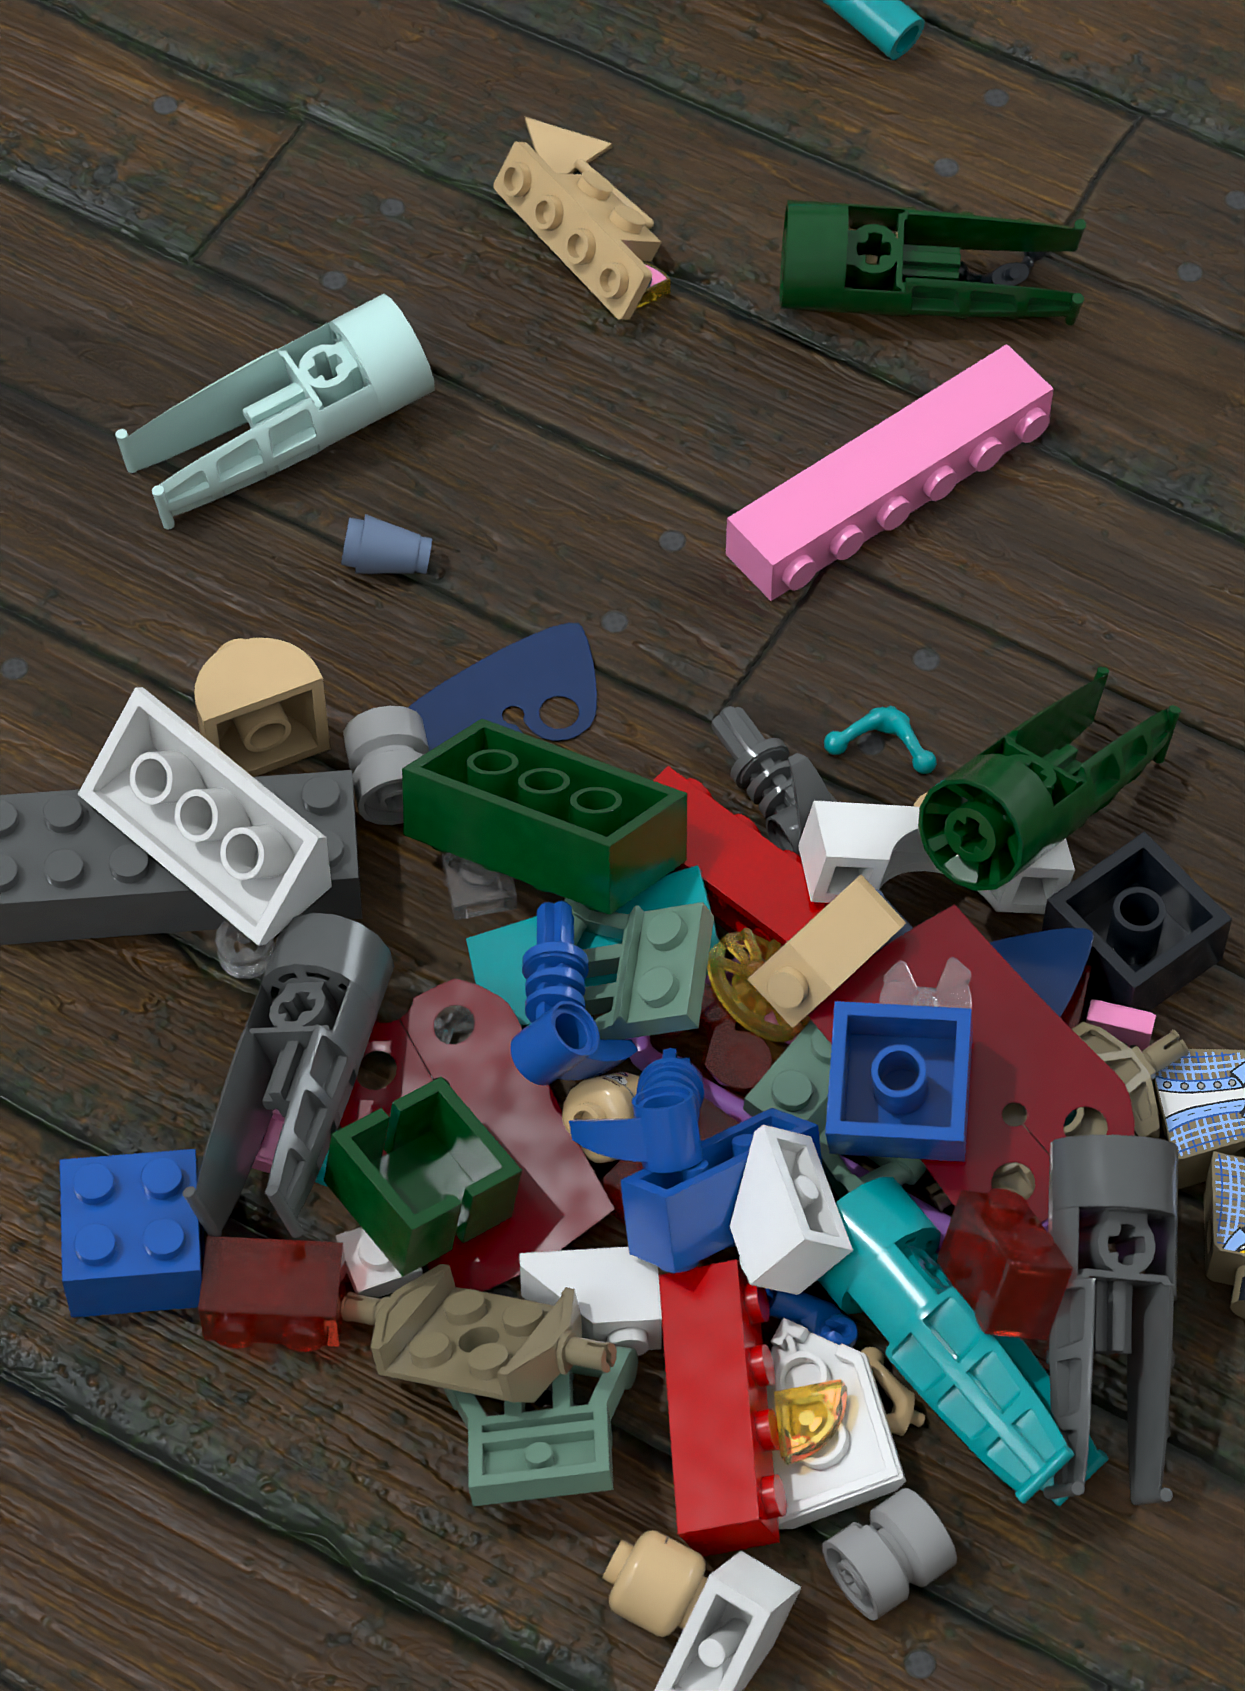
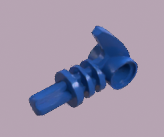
(562, 1034)
(664, 1122)

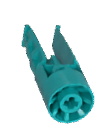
(976, 1382)

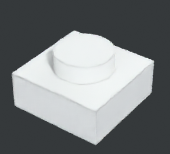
(369, 1268)

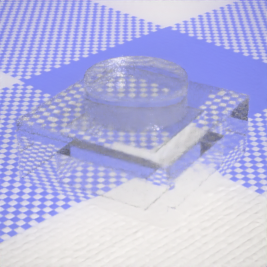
(476, 890)

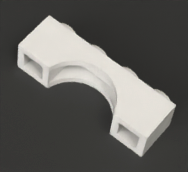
(885, 841)

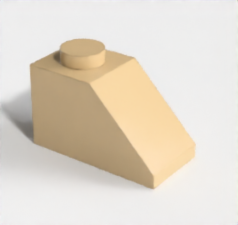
(826, 951)

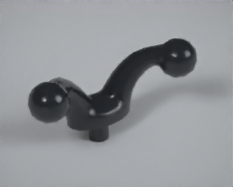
(1006, 274)

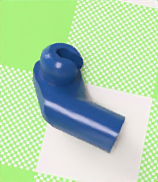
(815, 1314)

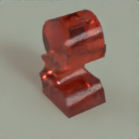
(730, 1056)

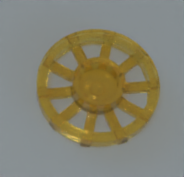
(742, 998)

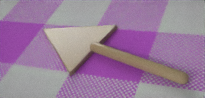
(571, 151)

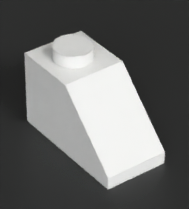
(786, 1214)
(613, 1291)
(730, 1628)

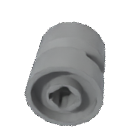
(377, 750)
(896, 1549)

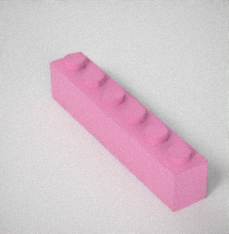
(888, 473)

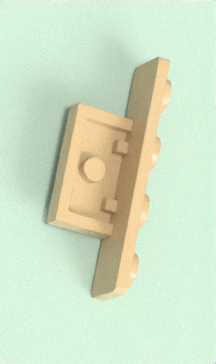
(582, 226)

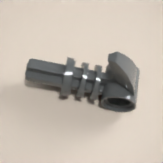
(773, 780)

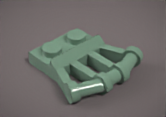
(656, 965)
(800, 1087)
(547, 1449)

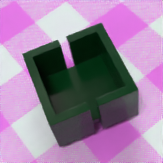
(434, 1183)

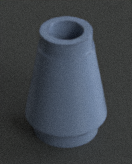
(384, 548)

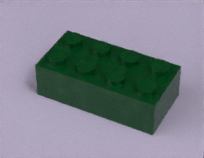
(545, 815)

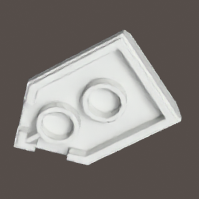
(860, 1456)

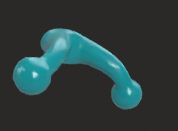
(888, 721)

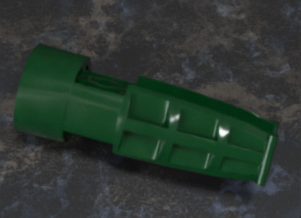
(925, 250)
(1031, 790)

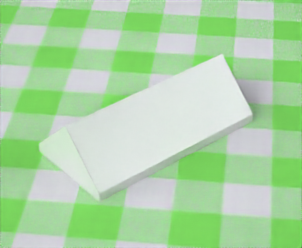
(207, 820)

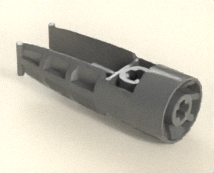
(297, 1059)
(1125, 1196)

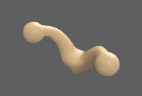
(902, 1398)

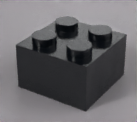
(1147, 925)

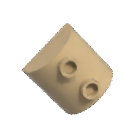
(262, 704)

